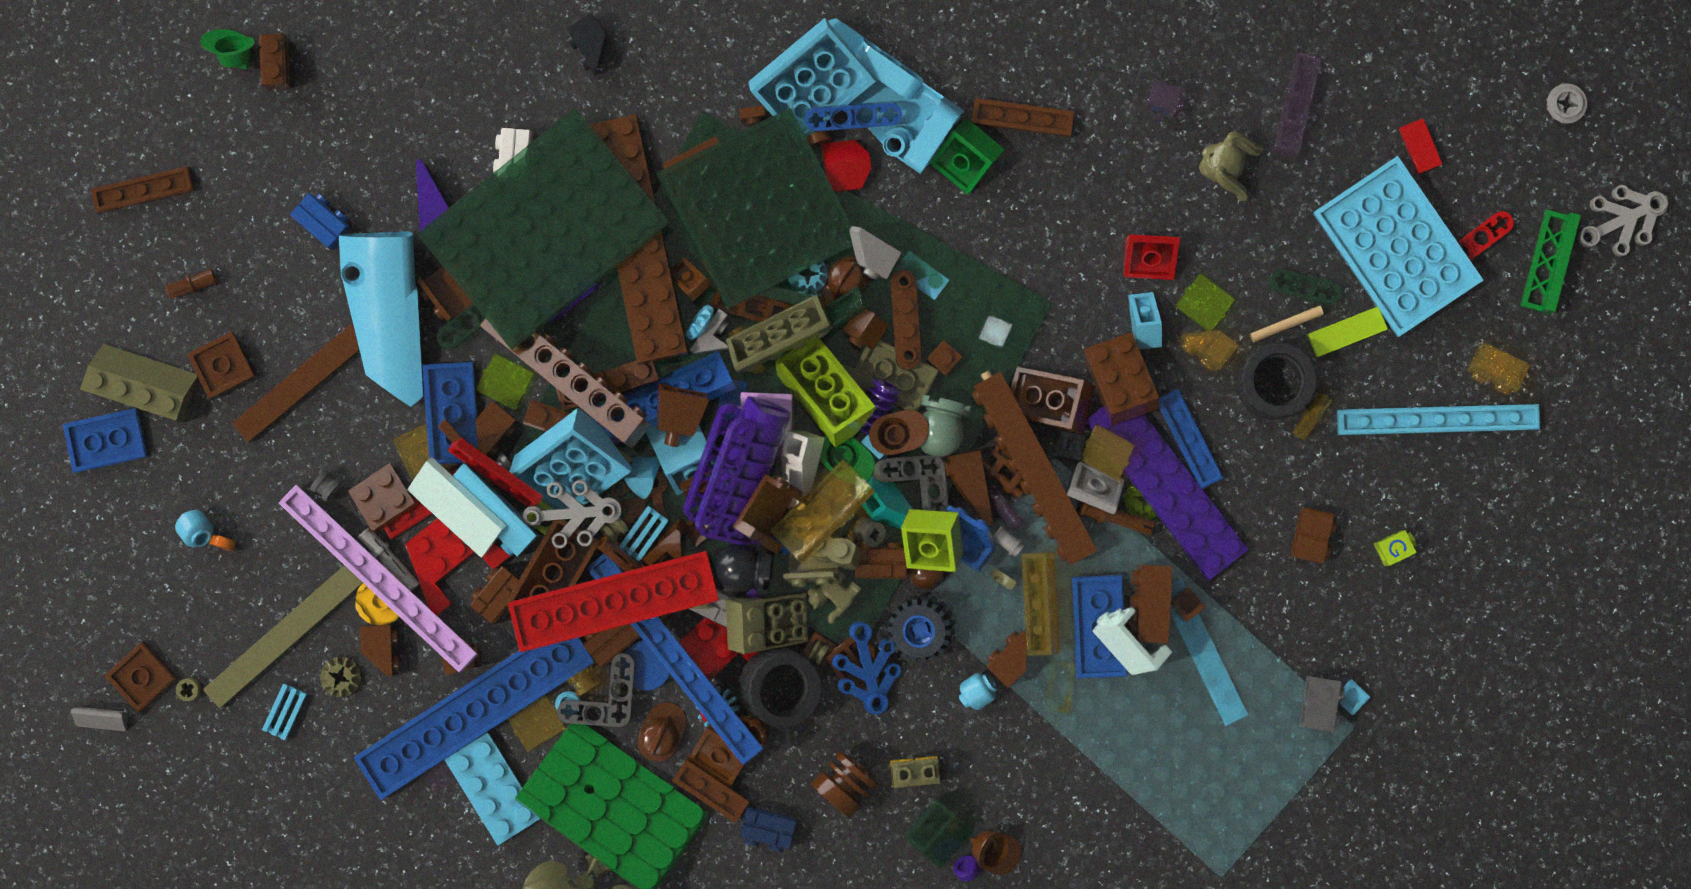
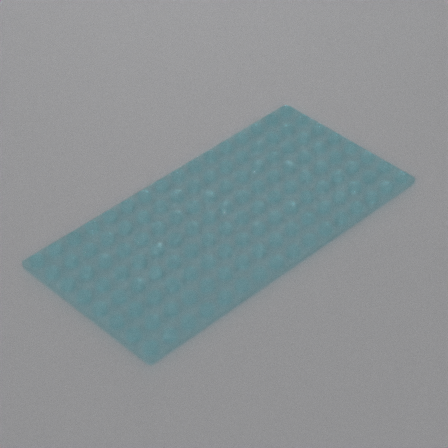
(1156, 727)

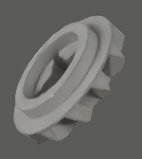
(1576, 98)

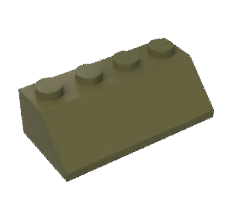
(140, 382)

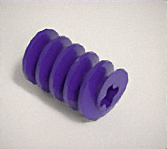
(883, 399)

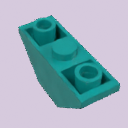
(886, 503)

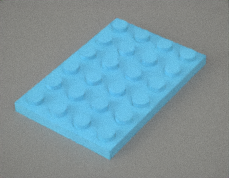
(1397, 246)

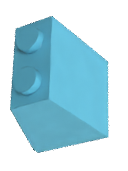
(682, 461)

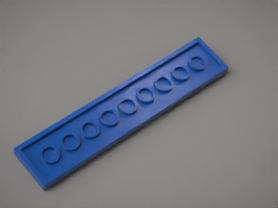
(469, 714)

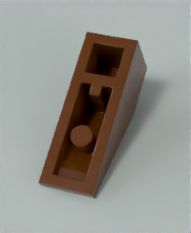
(968, 476)

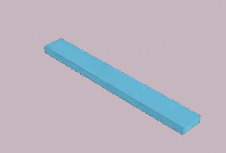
(1438, 419)

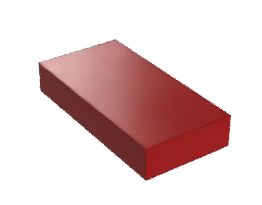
(1420, 146)

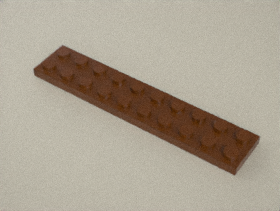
(646, 273)

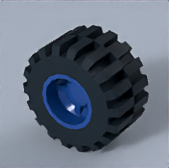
(921, 628)

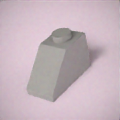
(873, 253)

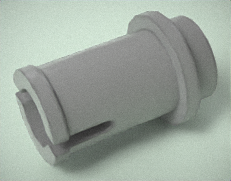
(1008, 541)

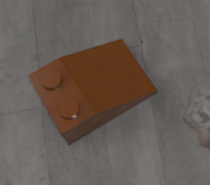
(1053, 399)

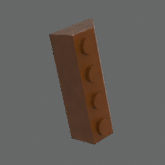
(555, 567)

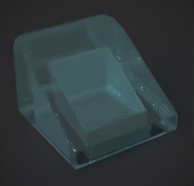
(995, 332)

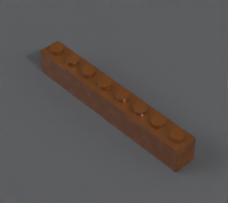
(1034, 469)

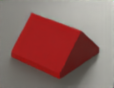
(1150, 256)

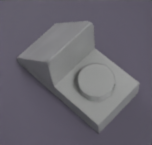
(707, 341)

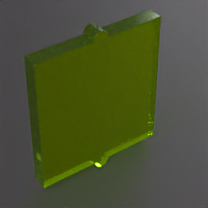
(1204, 302)
(504, 381)

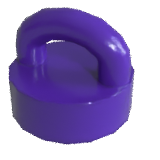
(966, 868)

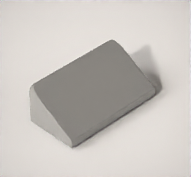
(100, 718)

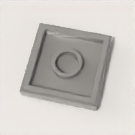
(1095, 488)

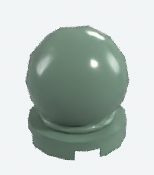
(945, 425)

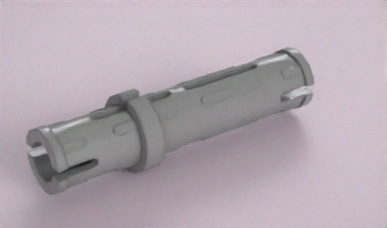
(387, 558)

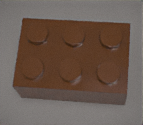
(1121, 378)
(1151, 603)

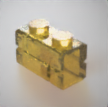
(1497, 368)

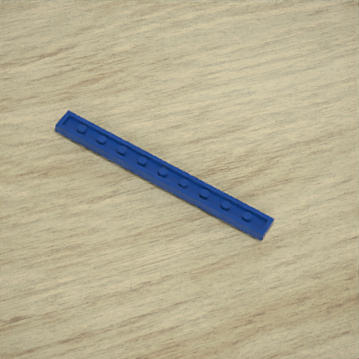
(689, 676)

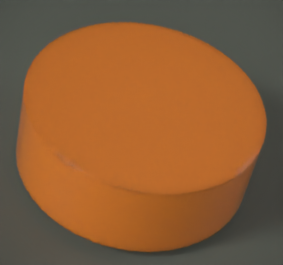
(222, 542)

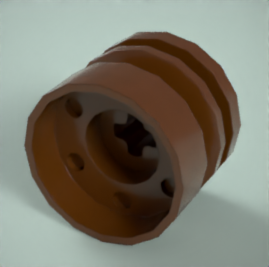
(844, 784)

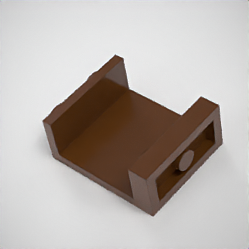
(445, 294)
(767, 509)

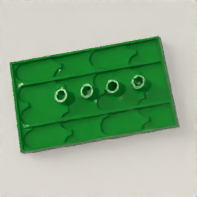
(630, 820)

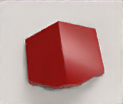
(846, 165)

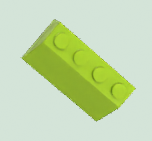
(825, 390)

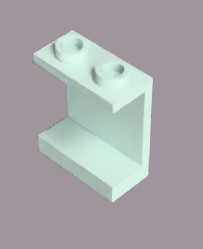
(1125, 646)

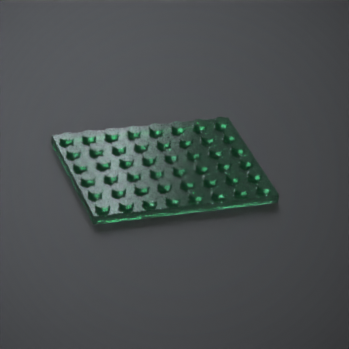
(543, 229)

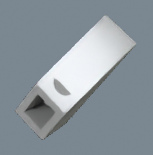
(800, 460)

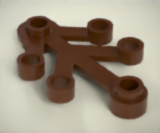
(638, 506)

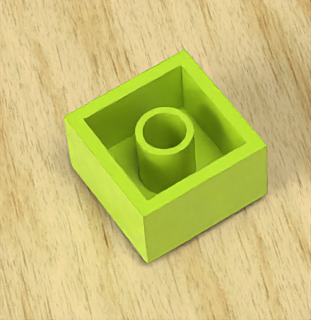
(932, 540)

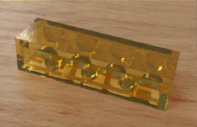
(1041, 604)

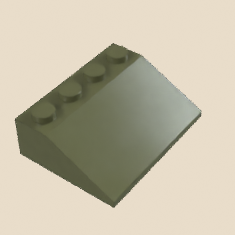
(778, 334)

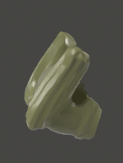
(1226, 161)

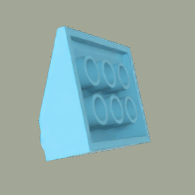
(811, 74)
(570, 452)

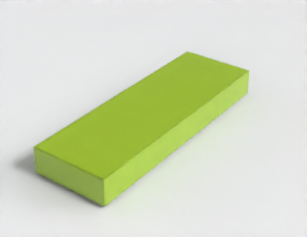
(1347, 331)

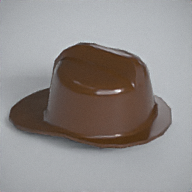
(841, 278)
(899, 432)
(661, 732)
(996, 852)

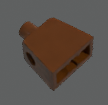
(679, 412)

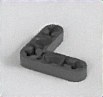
(926, 477)
(607, 709)

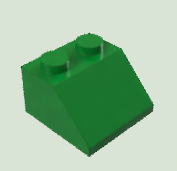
(967, 156)

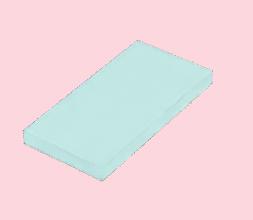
(456, 507)

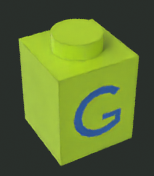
(1395, 547)

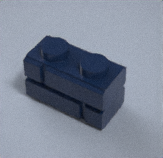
(767, 828)

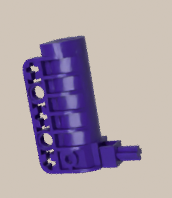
(739, 467)

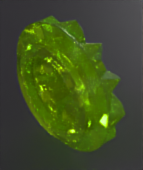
(1135, 506)

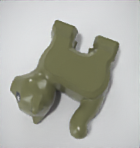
(839, 595)

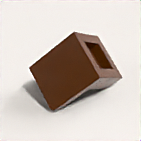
(1186, 604)

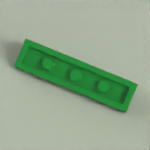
(1559, 264)

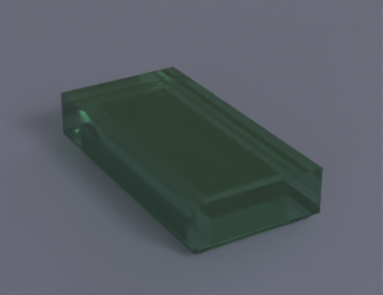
(845, 307)

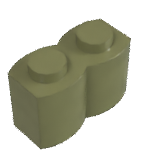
(840, 551)

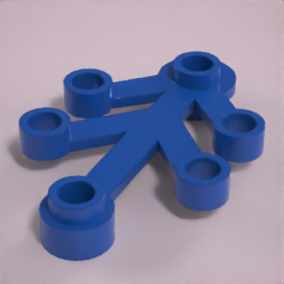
(869, 671)

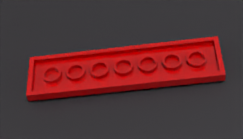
(613, 601)

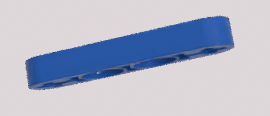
(852, 112)

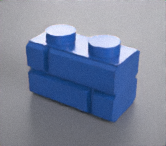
(320, 220)

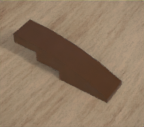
(753, 309)

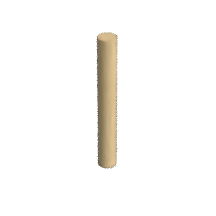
(1287, 323)

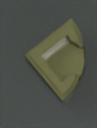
(1003, 579)

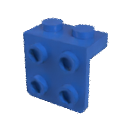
(976, 540)

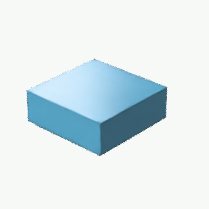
(1353, 697)

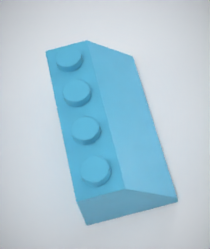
(516, 535)

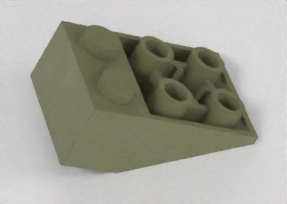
(766, 621)

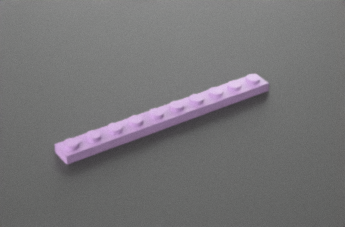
(378, 579)

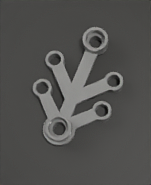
(1625, 217)
(575, 512)

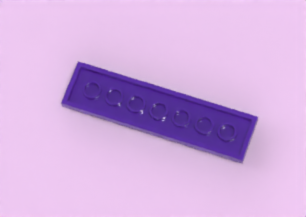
(1175, 496)

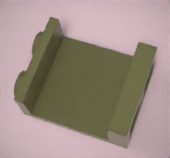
(812, 570)

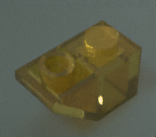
(1210, 346)

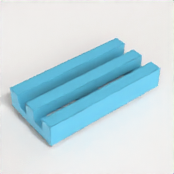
(631, 551)
(275, 731)

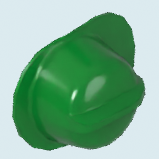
(229, 47)
(852, 453)

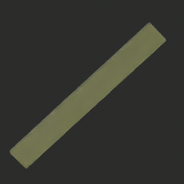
(282, 636)

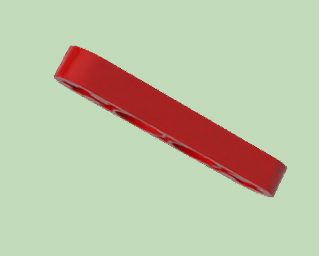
(1469, 240)

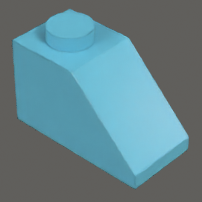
(1145, 320)

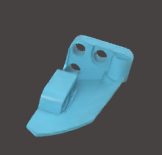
(926, 114)
(385, 309)

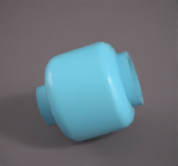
(194, 528)
(977, 691)

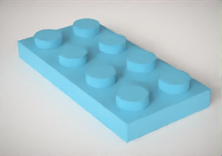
(491, 787)

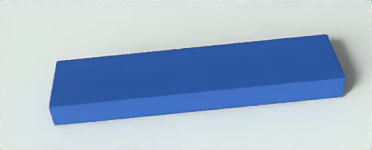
(1189, 439)

